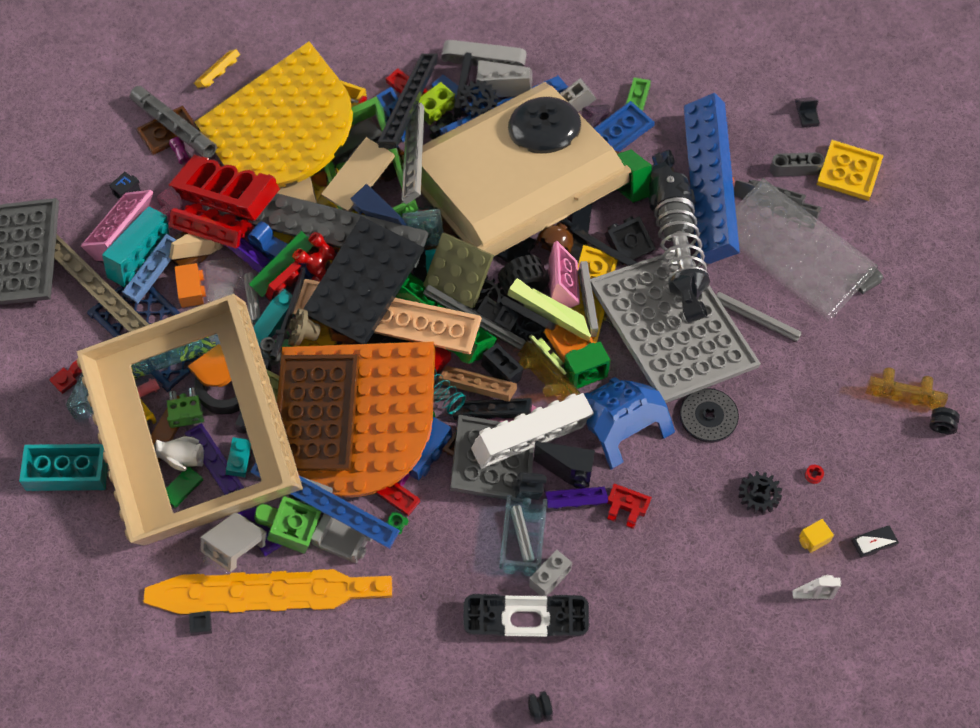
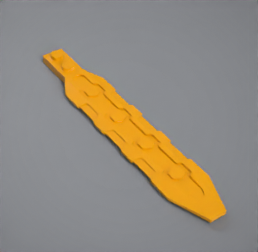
(263, 591)

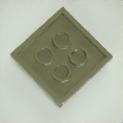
(458, 269)

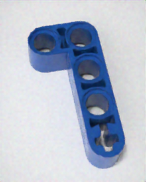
(263, 240)

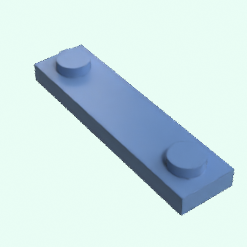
(149, 270)

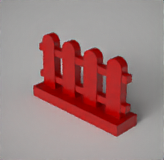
(205, 226)

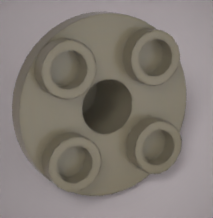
(303, 328)

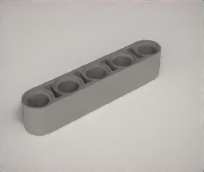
(455, 51)

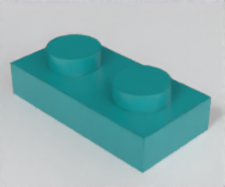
(238, 457)

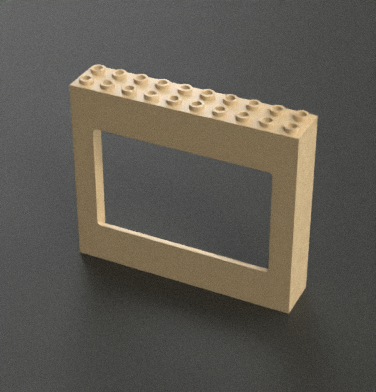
(127, 435)

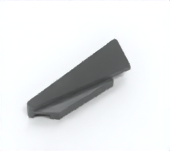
(742, 189)

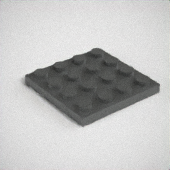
(492, 480)

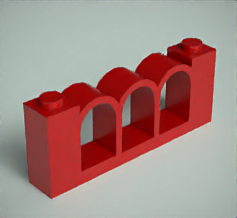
(258, 192)

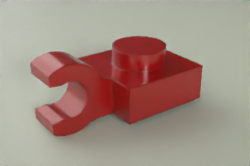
(66, 379)

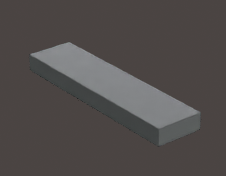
(587, 297)

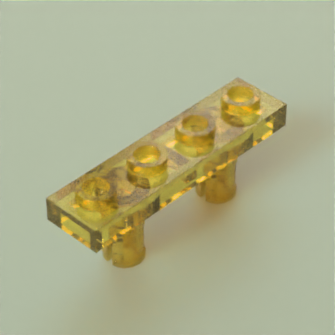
(546, 371)
(921, 396)

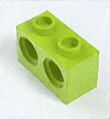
(437, 102)

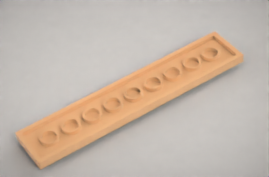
(418, 322)

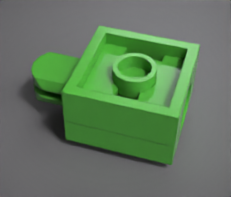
(290, 524)

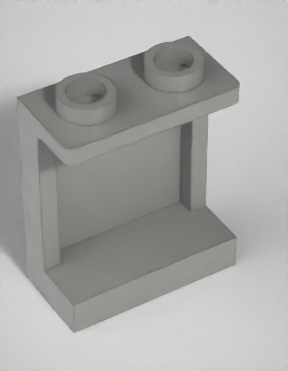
(340, 539)
(231, 540)

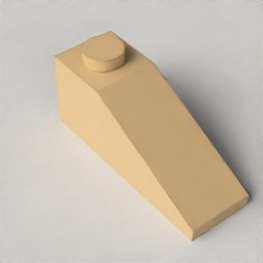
(192, 246)

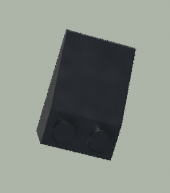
(566, 462)

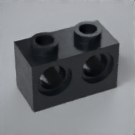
(501, 364)

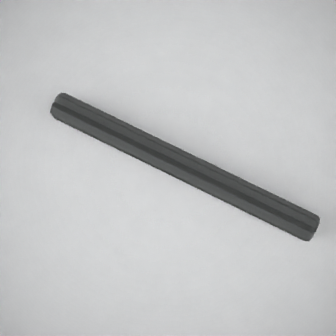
(485, 323)

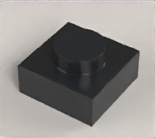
(200, 623)

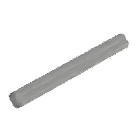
(759, 317)

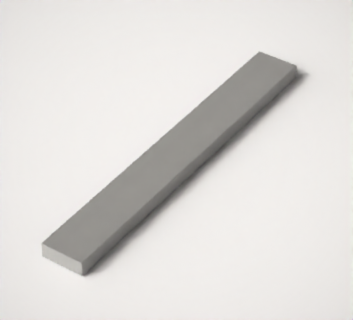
(413, 156)

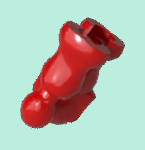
(316, 261)

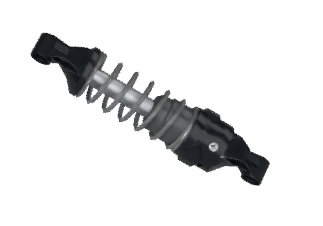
(674, 208)

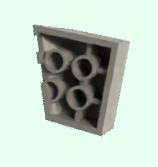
(505, 78)

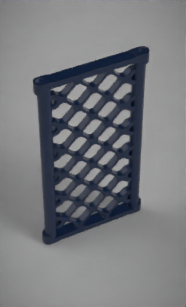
(164, 380)

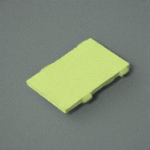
(541, 344)

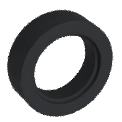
(214, 405)

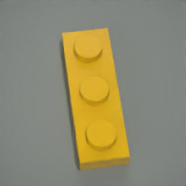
(217, 69)

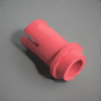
(148, 387)

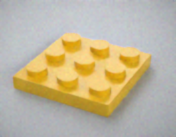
(850, 170)

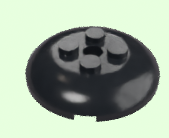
(544, 124)

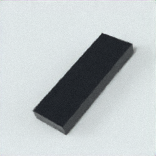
(528, 313)

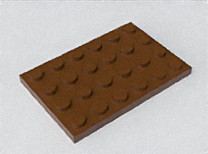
(319, 409)

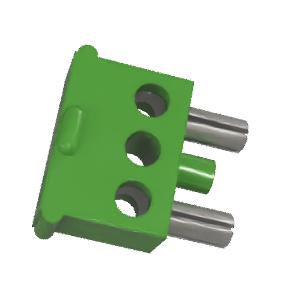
(184, 410)

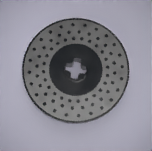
(707, 428)

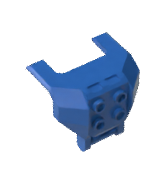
(623, 410)

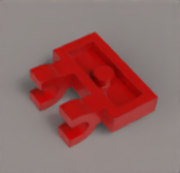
(627, 500)

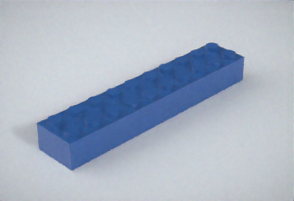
(711, 177)

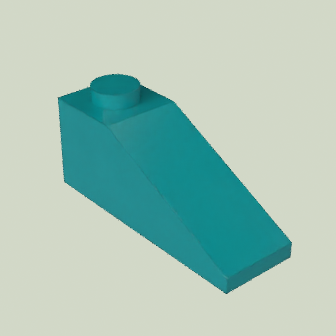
(273, 316)

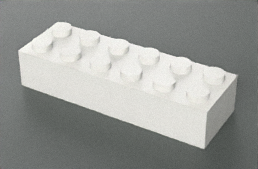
(522, 432)

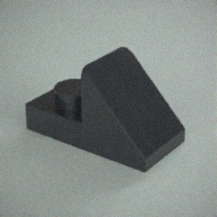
(807, 111)

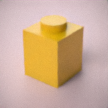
(815, 536)

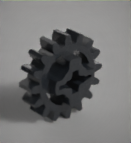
(472, 96)
(757, 500)

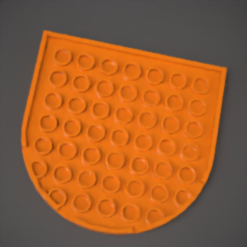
(390, 414)

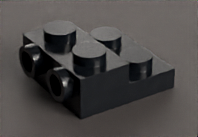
(630, 238)

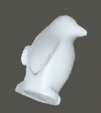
(180, 452)

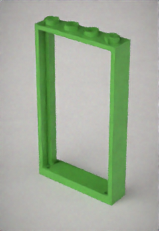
(361, 112)

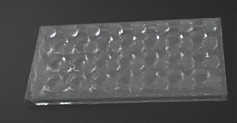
(799, 250)

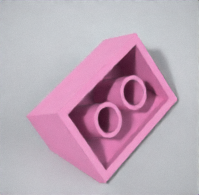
(563, 276)

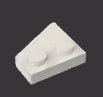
(820, 588)

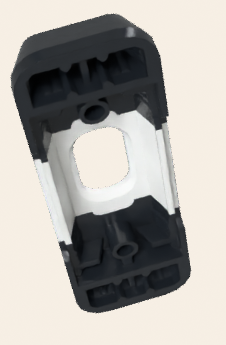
(559, 615)

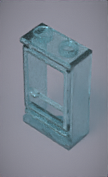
(532, 513)

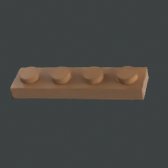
(478, 383)

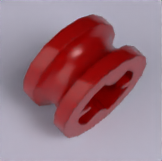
(817, 479)

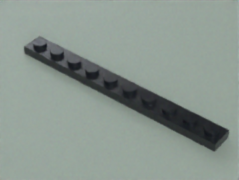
(408, 101)

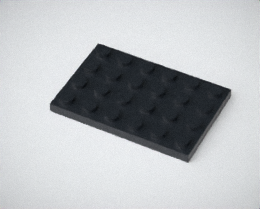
(363, 280)

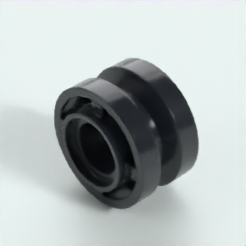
(944, 420)
(540, 707)

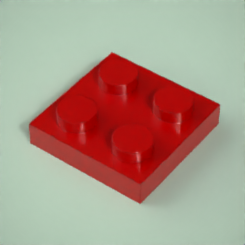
(285, 279)

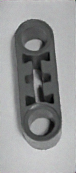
(796, 164)

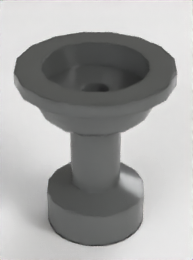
(266, 346)

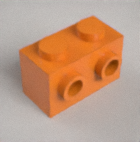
(189, 285)

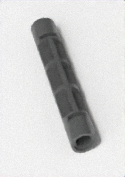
(173, 122)

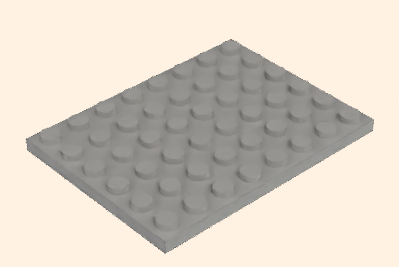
(668, 349)

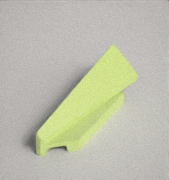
(550, 309)

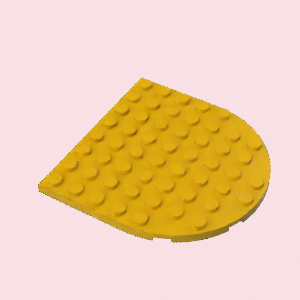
(283, 120)

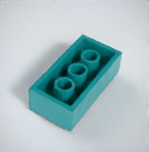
(135, 246)
(63, 467)

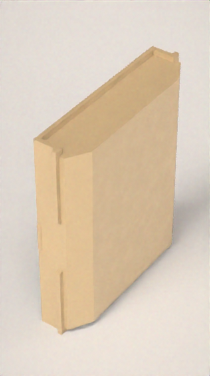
(503, 192)

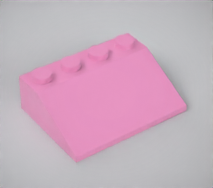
(116, 222)

